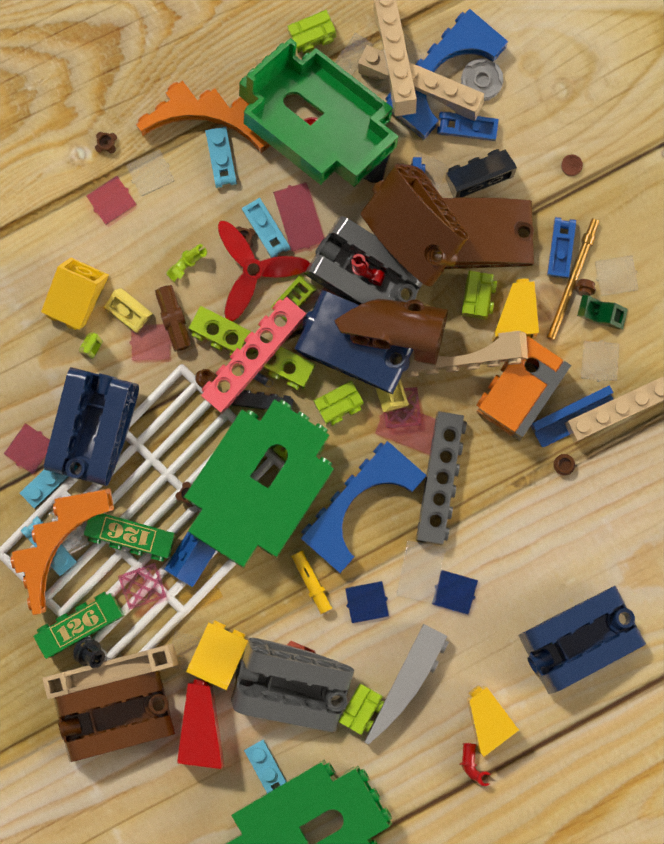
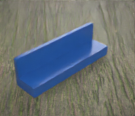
(553, 426)
(189, 560)

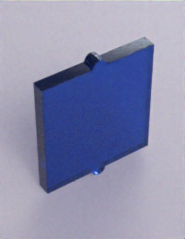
(455, 592)
(367, 602)

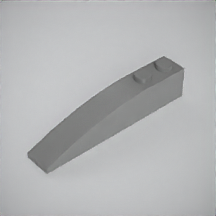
(411, 676)

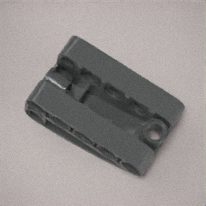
(334, 271)
(290, 685)

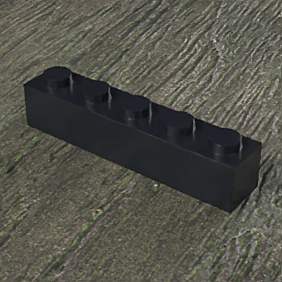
(259, 400)

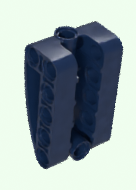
(326, 345)
(91, 425)
(581, 640)

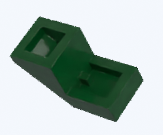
(601, 312)

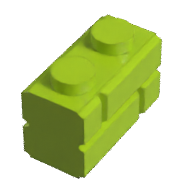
(312, 32)
(478, 295)
(339, 403)
(361, 708)

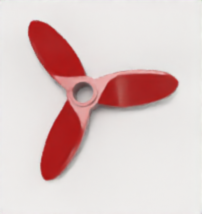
(245, 284)

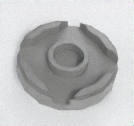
(483, 77)

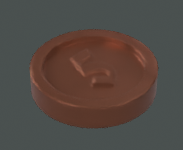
(572, 165)

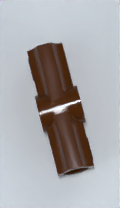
(173, 318)

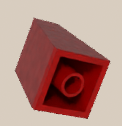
(200, 730)

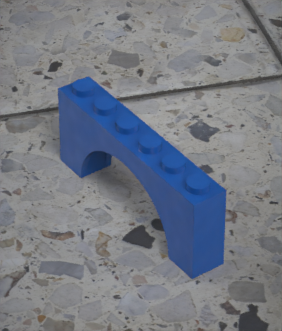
(468, 36)
(386, 467)

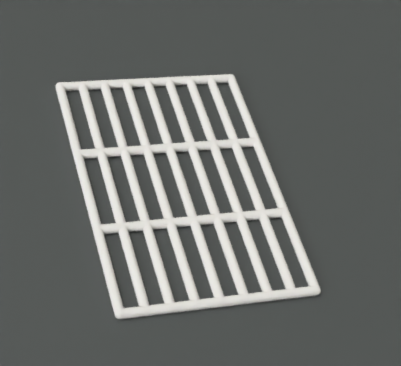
(167, 474)

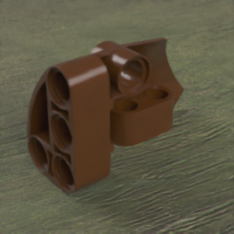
(397, 323)

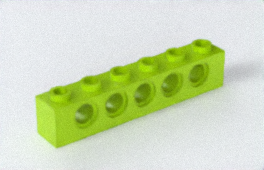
(205, 318)

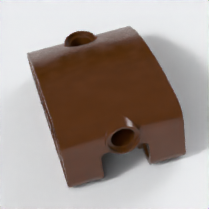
(415, 223)
(494, 232)
(113, 716)

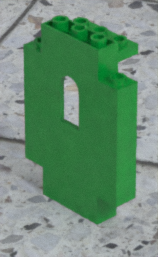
(347, 136)
(240, 511)
(281, 812)

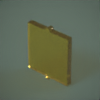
(188, 592)

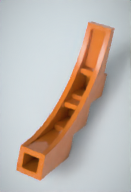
(210, 107)
(50, 535)

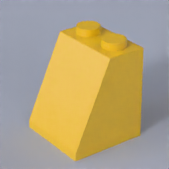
(74, 293)
(519, 310)
(217, 654)
(489, 720)

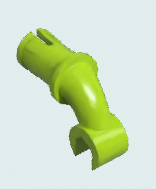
(188, 259)

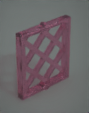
(403, 424)
(127, 591)

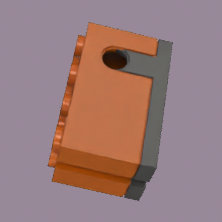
(521, 395)

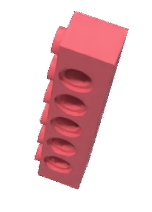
(283, 308)

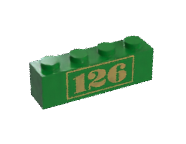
(130, 534)
(79, 625)

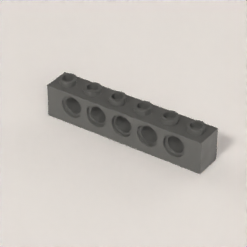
(443, 422)

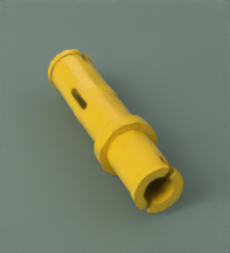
(312, 582)

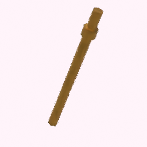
(587, 241)

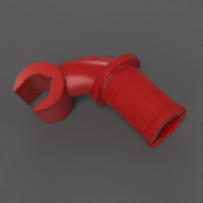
(361, 268)
(468, 764)

